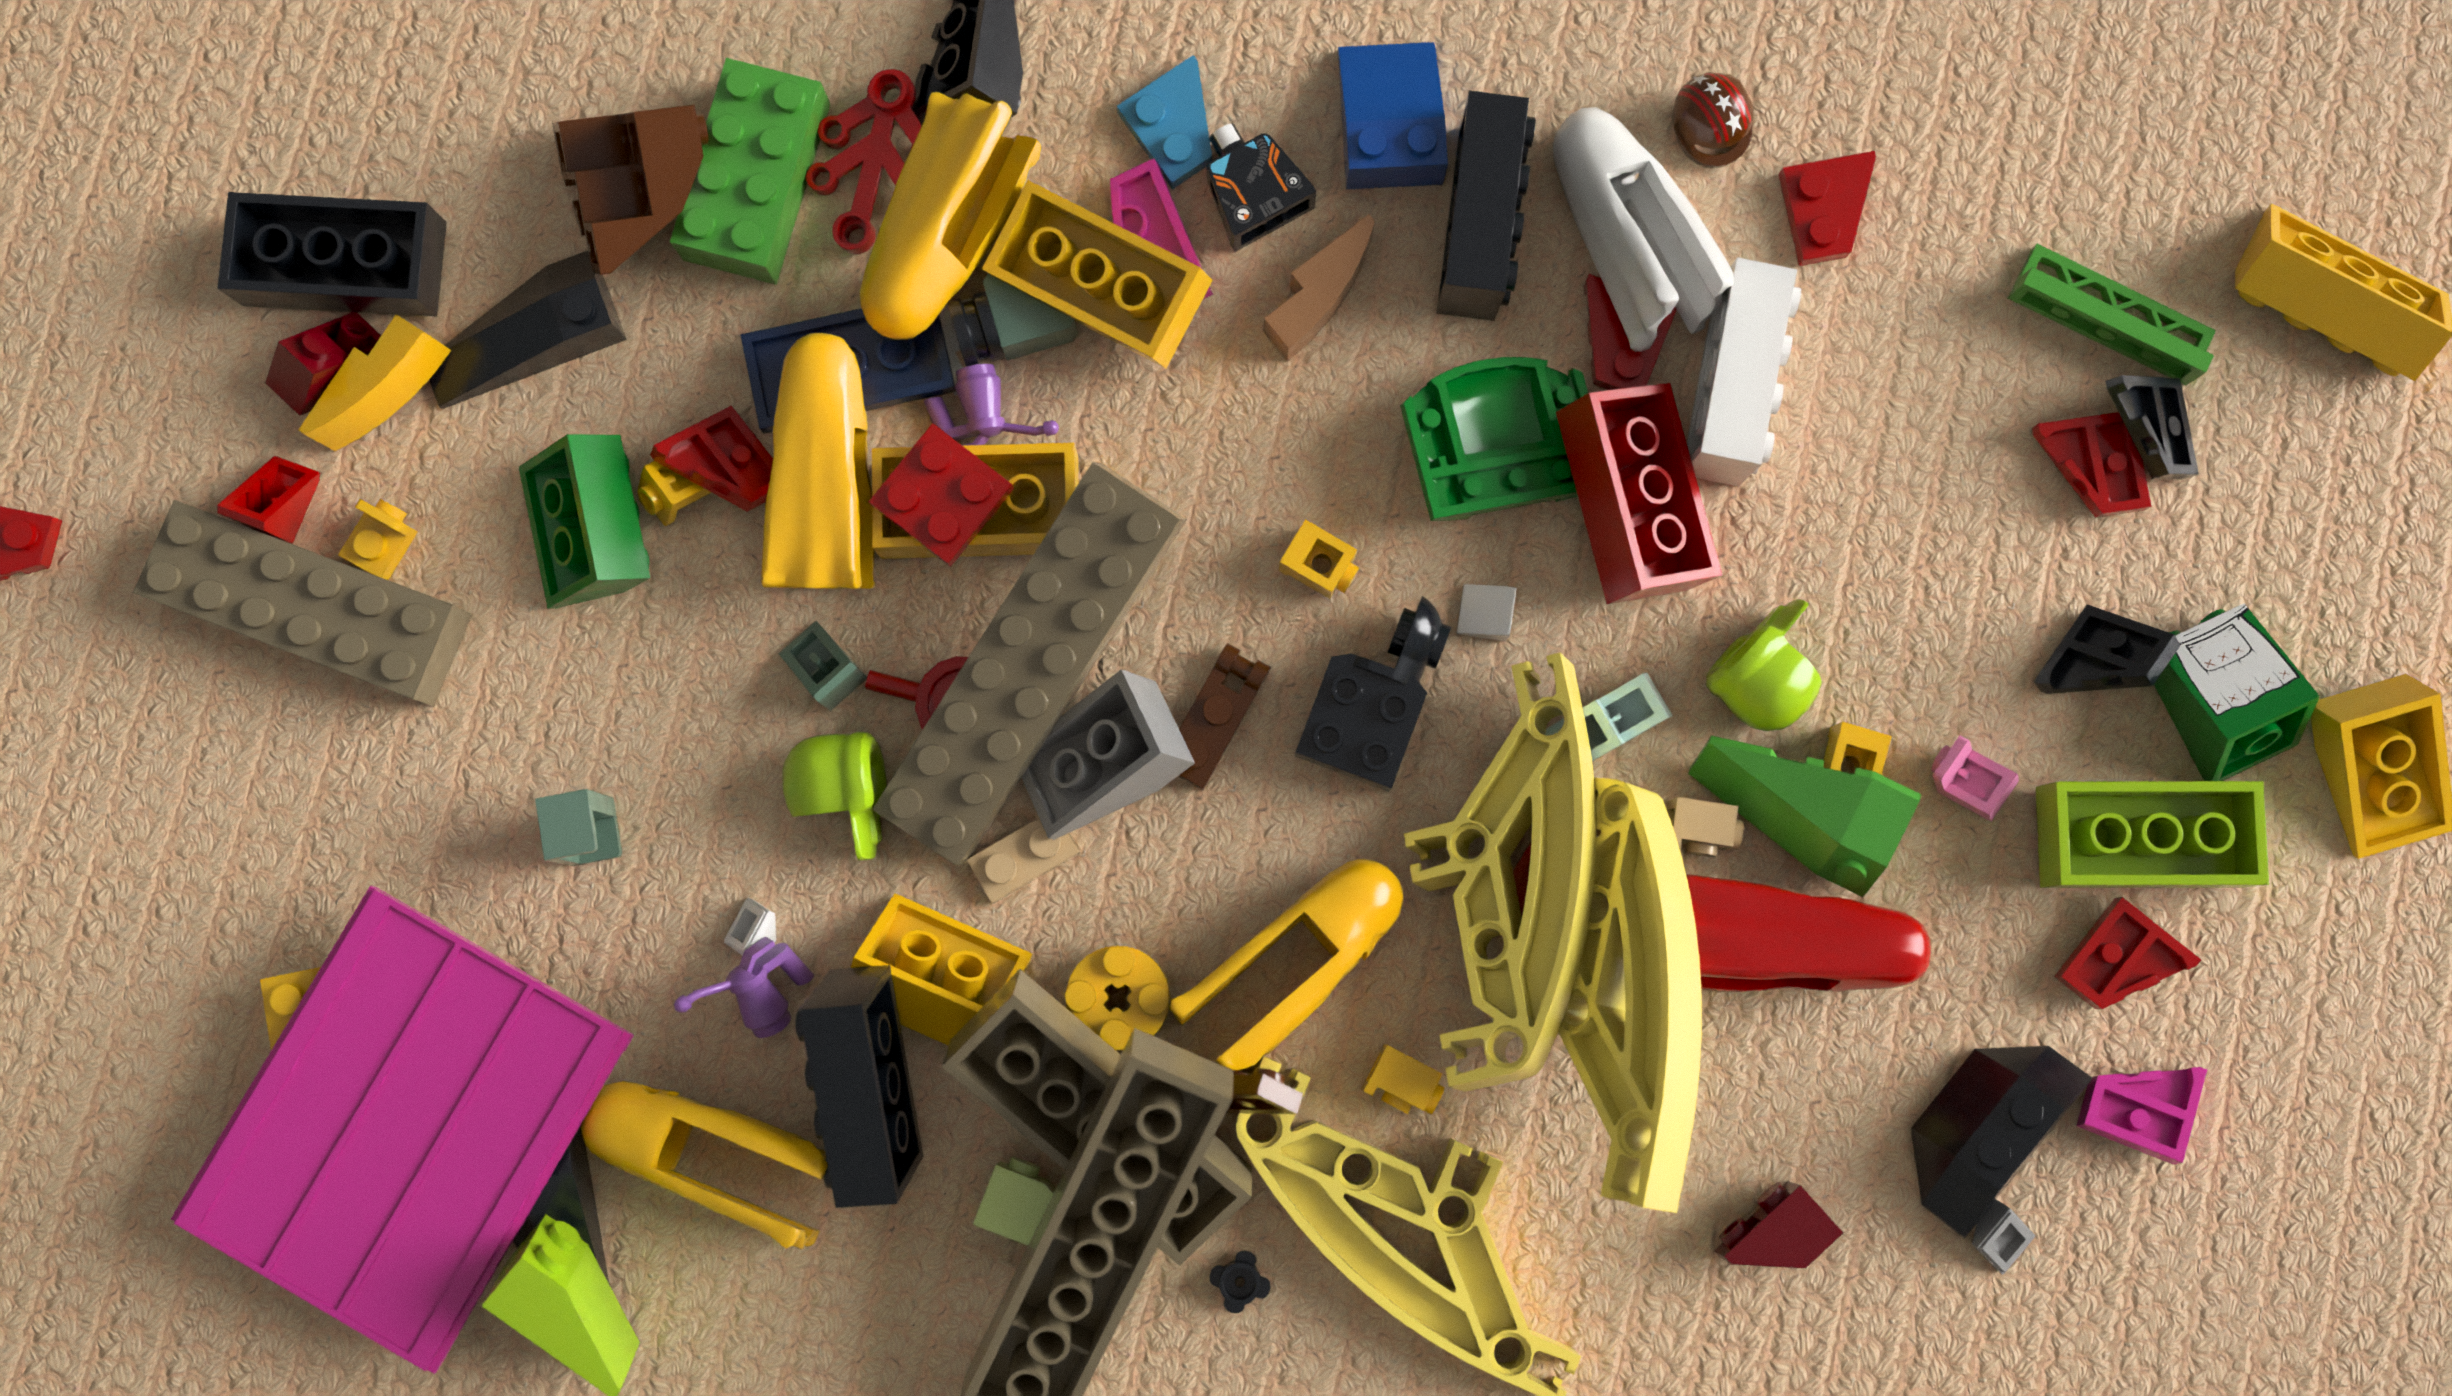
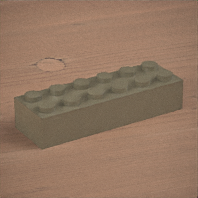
(303, 603)
(1045, 1080)

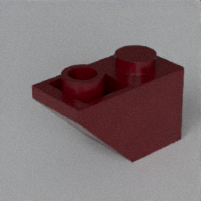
(311, 359)
(1783, 1232)

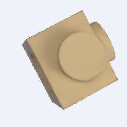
(1705, 826)

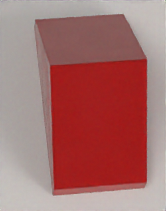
(273, 499)

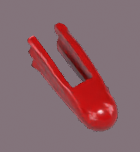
(1783, 939)

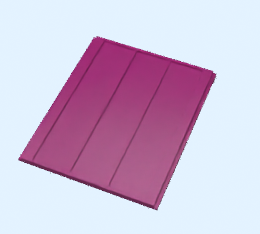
(401, 1129)

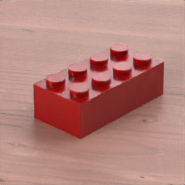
(1638, 492)

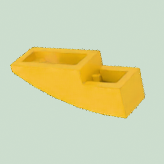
(374, 385)

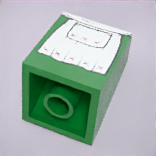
(2234, 694)

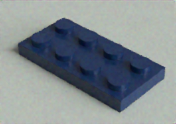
(889, 368)

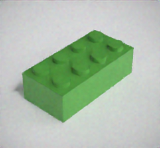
(751, 171)

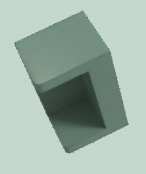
(578, 827)

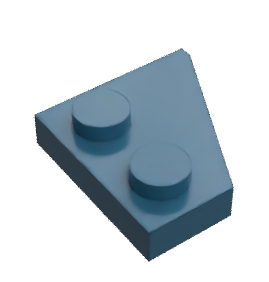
(1171, 122)

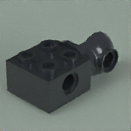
(1371, 709)

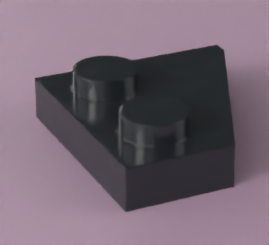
(2157, 423)
(2106, 654)

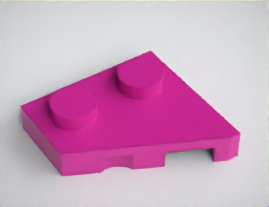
(2145, 1110)

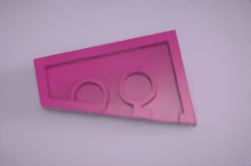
(1148, 210)

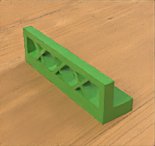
(2107, 321)

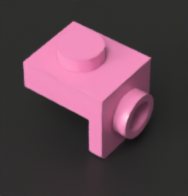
(1972, 779)

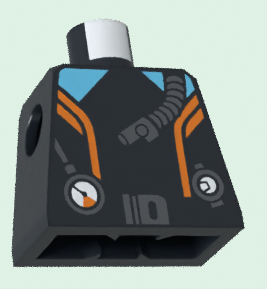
(1255, 186)

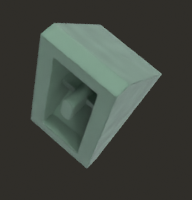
(1025, 322)
(822, 666)

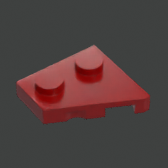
(1826, 205)
(721, 458)
(2097, 462)

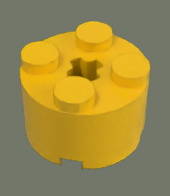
(1119, 966)

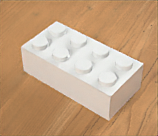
(1740, 373)

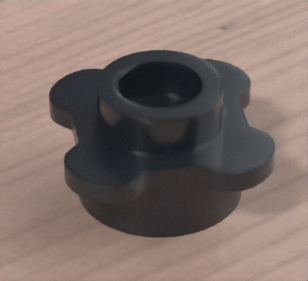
(1236, 1296)

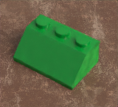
(584, 519)

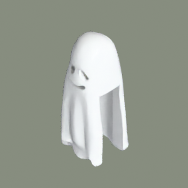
(1639, 230)

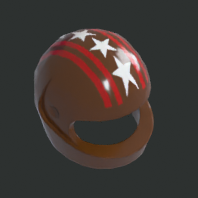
(1714, 114)

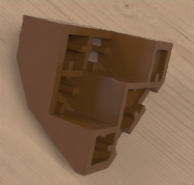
(629, 176)

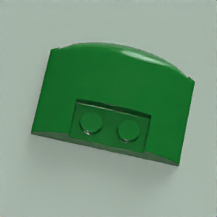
(1492, 436)

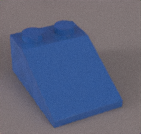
(1392, 116)

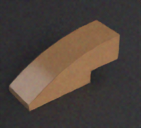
(1319, 290)

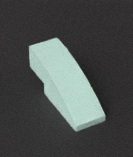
(1621, 715)

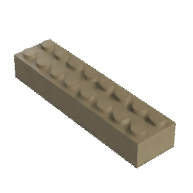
(1029, 663)
(1103, 1222)

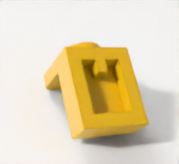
(666, 492)
(378, 539)

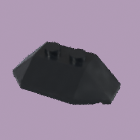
(1989, 1127)

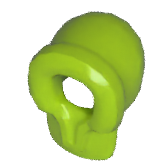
(1765, 676)
(836, 776)

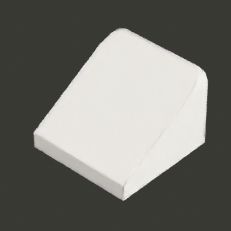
(1486, 611)

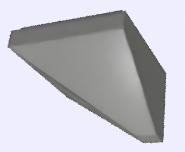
(2001, 1236)

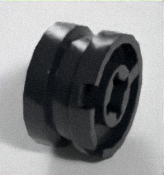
(975, 329)

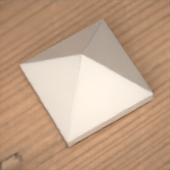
(750, 926)

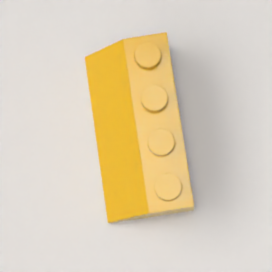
(2344, 294)

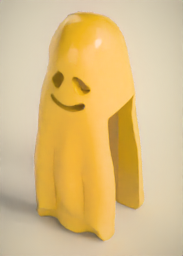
(943, 212)
(819, 479)
(1345, 914)
(648, 1130)

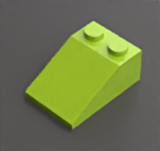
(565, 1305)

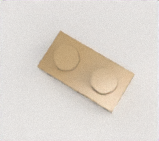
(1020, 859)

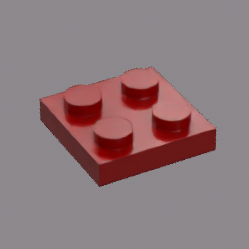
(941, 494)

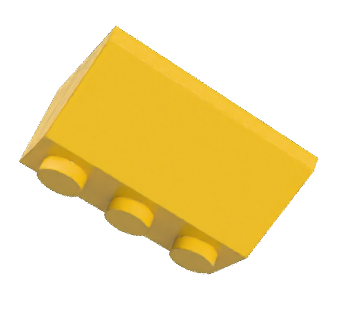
(938, 966)

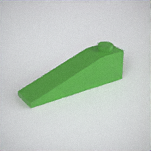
(1823, 817)

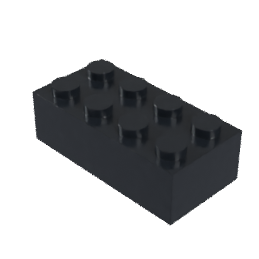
(1486, 206)
(332, 254)
(860, 1086)

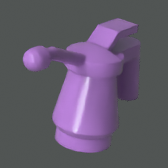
(981, 399)
(759, 1001)

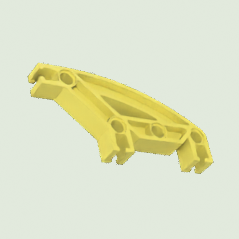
(1528, 782)
(1638, 999)
(1463, 1318)

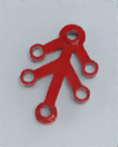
(871, 152)

